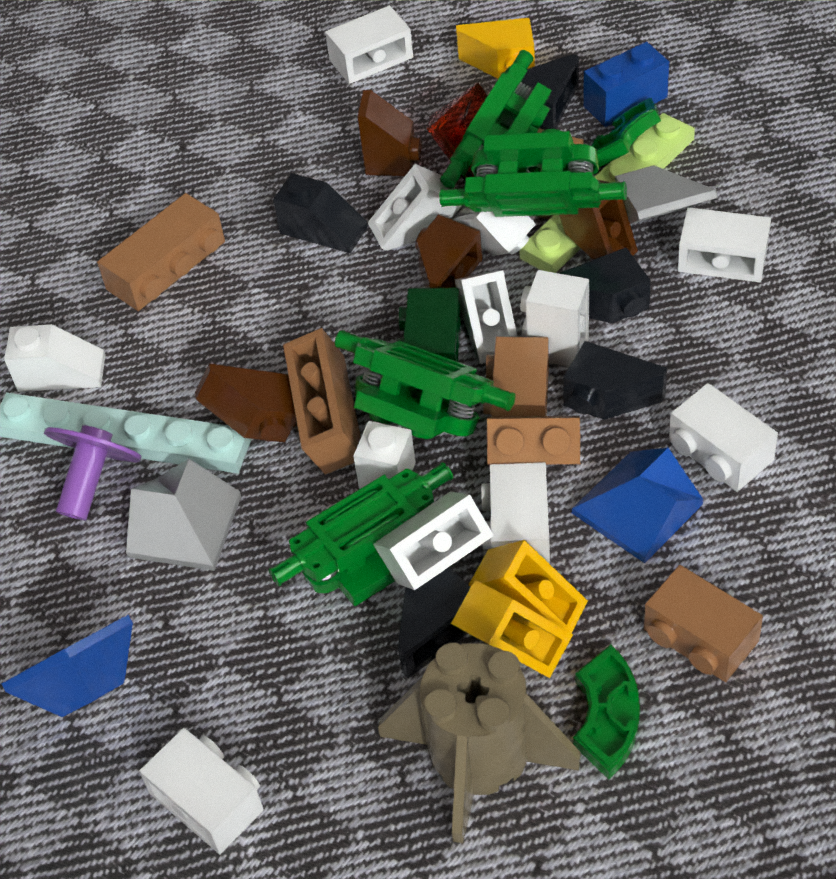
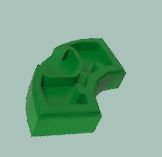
(627, 130)
(611, 713)

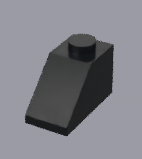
(563, 80)
(317, 214)
(616, 286)
(611, 382)
(428, 620)

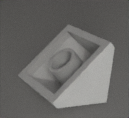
(660, 192)
(181, 517)

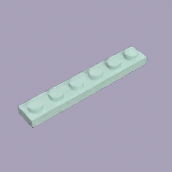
(149, 435)

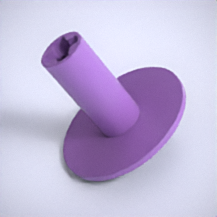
(91, 449)

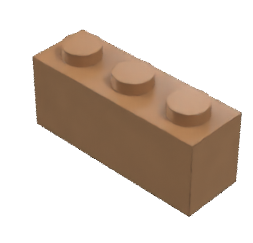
(161, 251)
(322, 400)

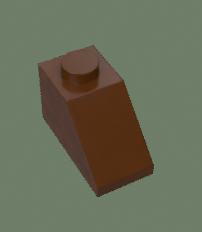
(386, 137)
(601, 229)
(447, 252)
(249, 401)

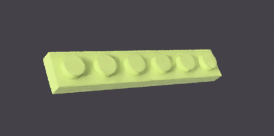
(550, 246)

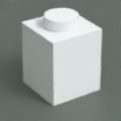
(383, 451)

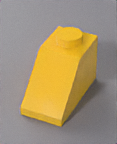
(494, 44)
(532, 581)
(512, 628)

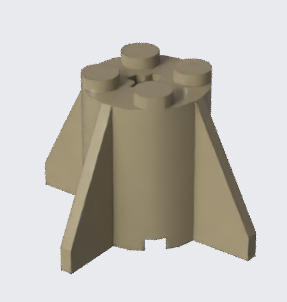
(476, 724)

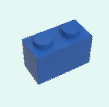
(625, 82)

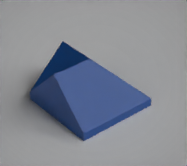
(641, 502)
(77, 672)

